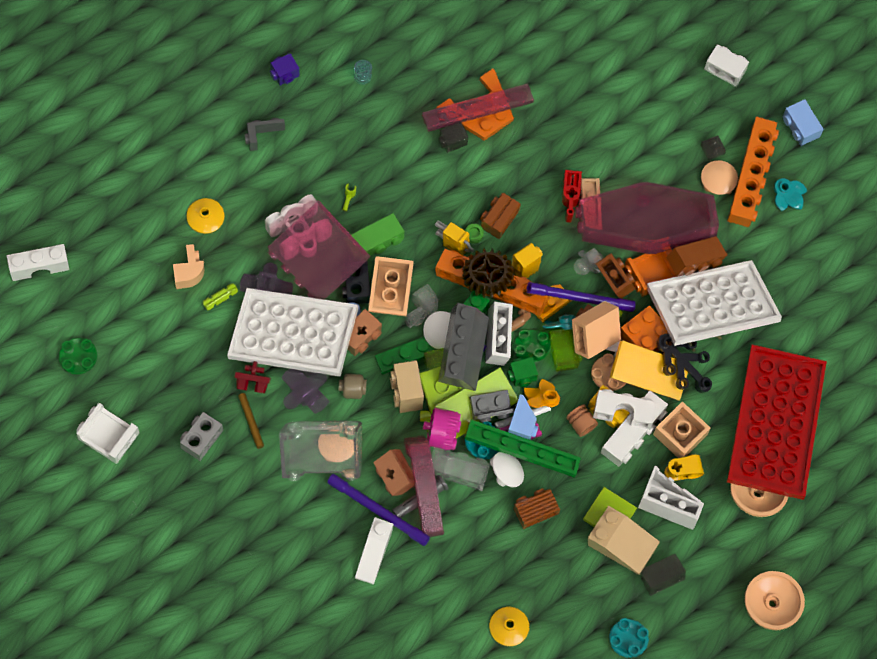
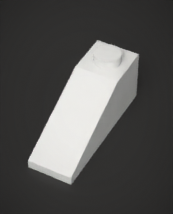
(374, 550)

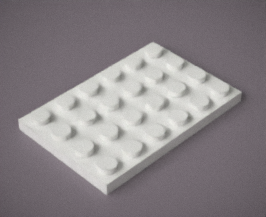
(713, 302)
(293, 332)

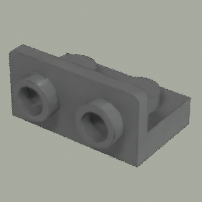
(490, 405)

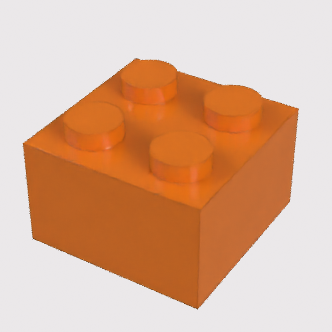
(644, 329)

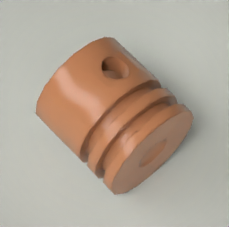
(582, 420)

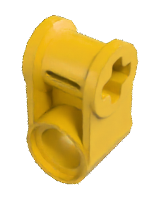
(688, 468)

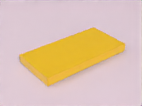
(645, 370)

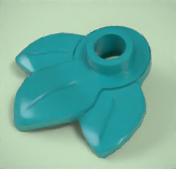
(791, 196)
(564, 321)

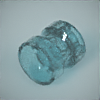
(363, 76)

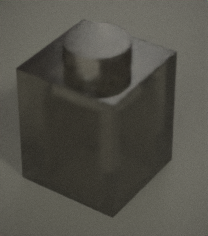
(453, 137)

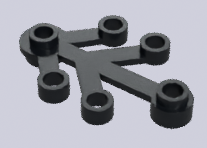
(682, 362)

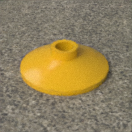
(205, 223)
(505, 635)

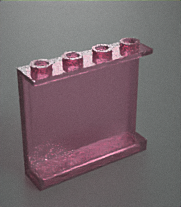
(318, 252)

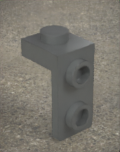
(258, 126)

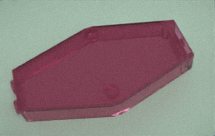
(647, 218)

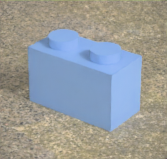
(802, 122)

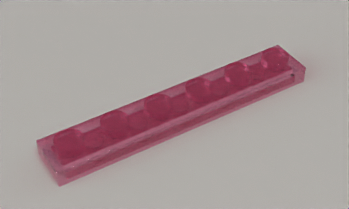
(477, 107)

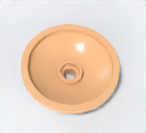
(762, 506)
(783, 592)

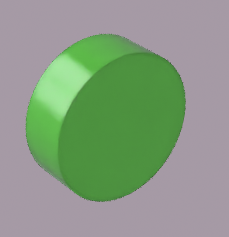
(475, 233)

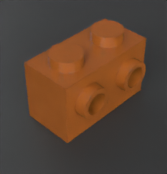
(616, 277)

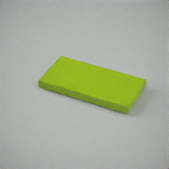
(460, 401)

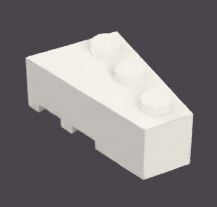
(670, 501)

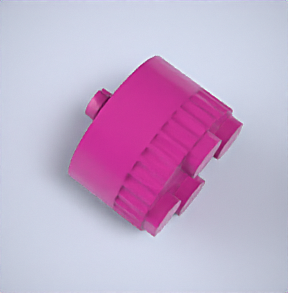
(443, 428)

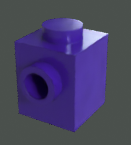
(284, 69)

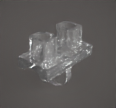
(588, 262)

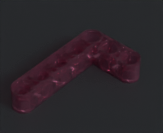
(419, 453)

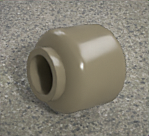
(353, 386)

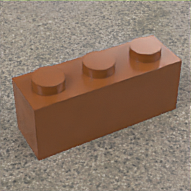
(696, 256)

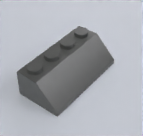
(464, 347)

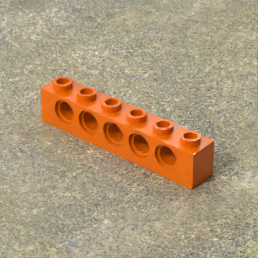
(761, 129)
(446, 269)

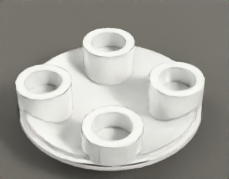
(436, 329)
(507, 470)

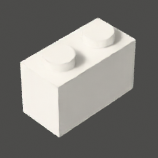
(726, 65)

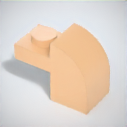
(189, 273)

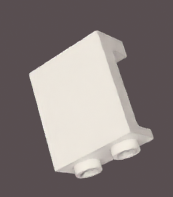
(107, 433)

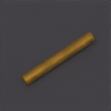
(251, 421)

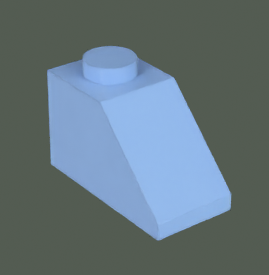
(523, 420)

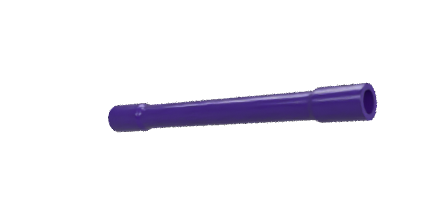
(544, 290)
(413, 532)

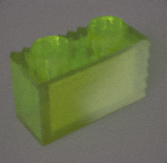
(563, 350)

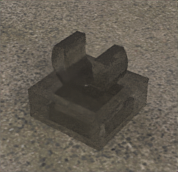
(713, 147)

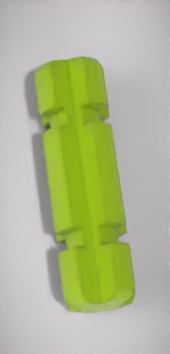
(220, 296)

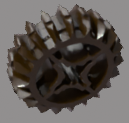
(501, 269)

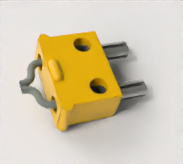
(454, 237)

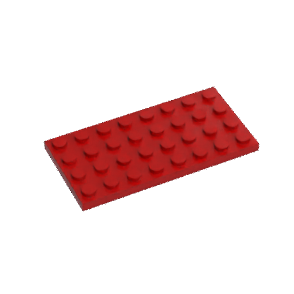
(777, 422)

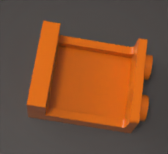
(649, 269)

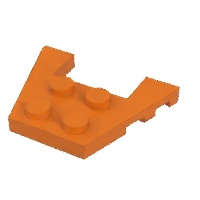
(487, 125)

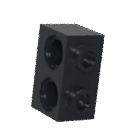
(358, 282)

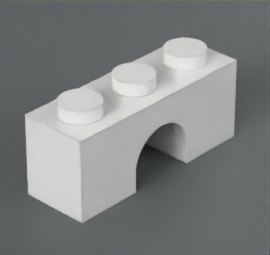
(49, 258)
(641, 409)

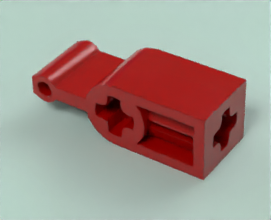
(573, 190)

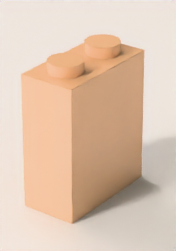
(596, 329)

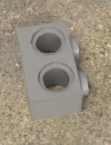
(205, 438)

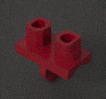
(261, 381)

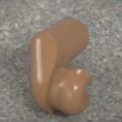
(521, 320)

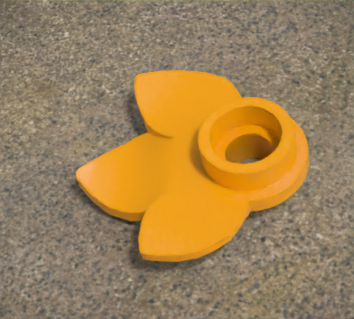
(542, 396)

